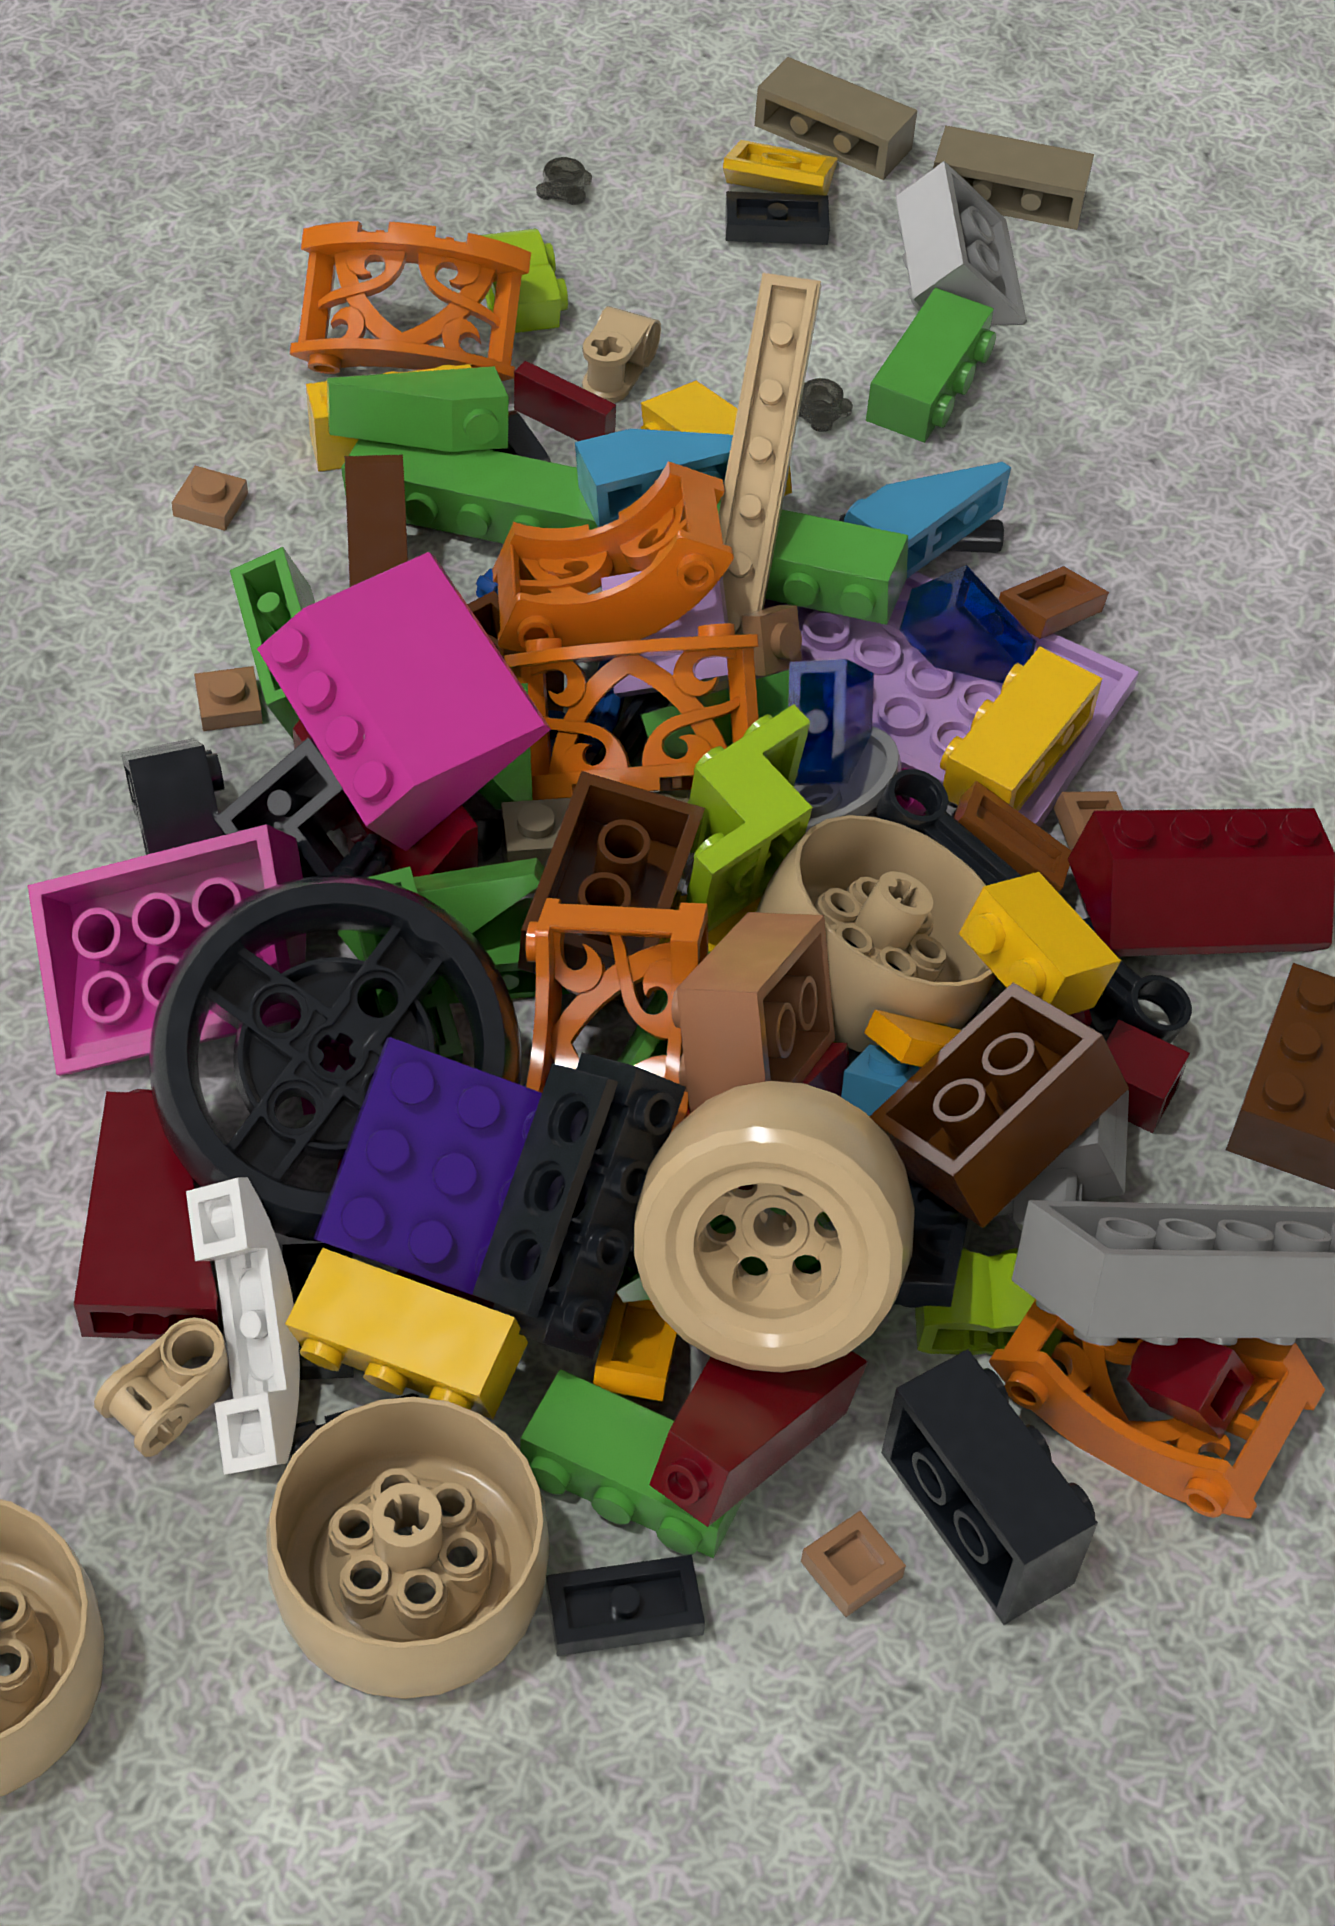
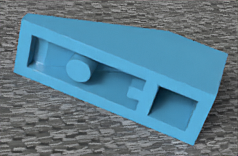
(626, 463)
(934, 509)

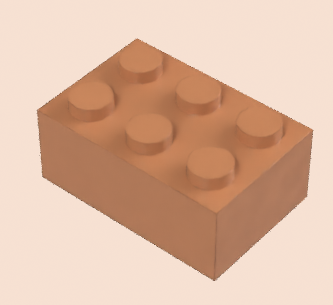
(756, 1006)

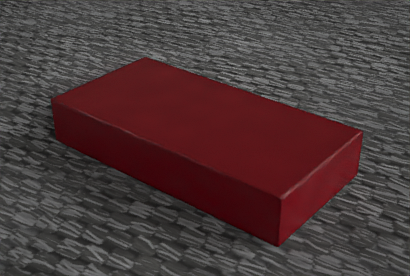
(561, 404)

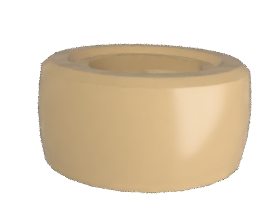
(900, 905)
(802, 1156)
(397, 1470)
(59, 1645)

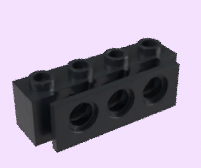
(576, 1200)

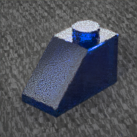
(965, 627)
(840, 706)

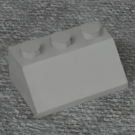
(958, 245)

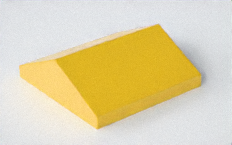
(778, 169)

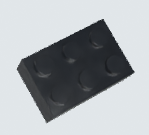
(988, 1485)

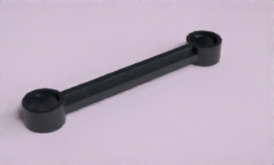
(1125, 985)

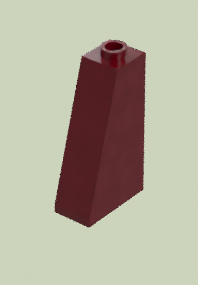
(138, 1238)
(745, 1428)

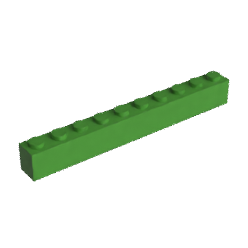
(482, 493)

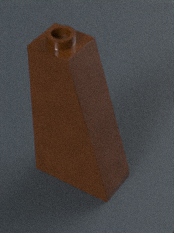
(375, 515)

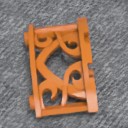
(350, 249)
(665, 534)
(558, 774)
(658, 967)
(1146, 1448)

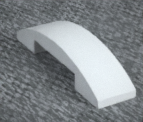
(255, 1304)

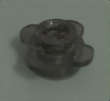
(564, 181)
(823, 404)

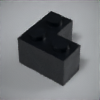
(174, 793)
(300, 800)

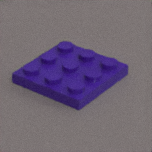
(428, 1165)

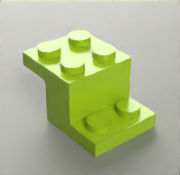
(749, 813)

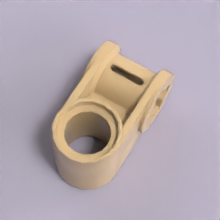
(619, 352)
(160, 1391)

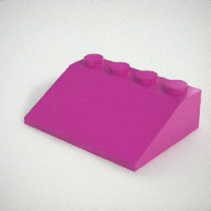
(403, 696)
(122, 927)

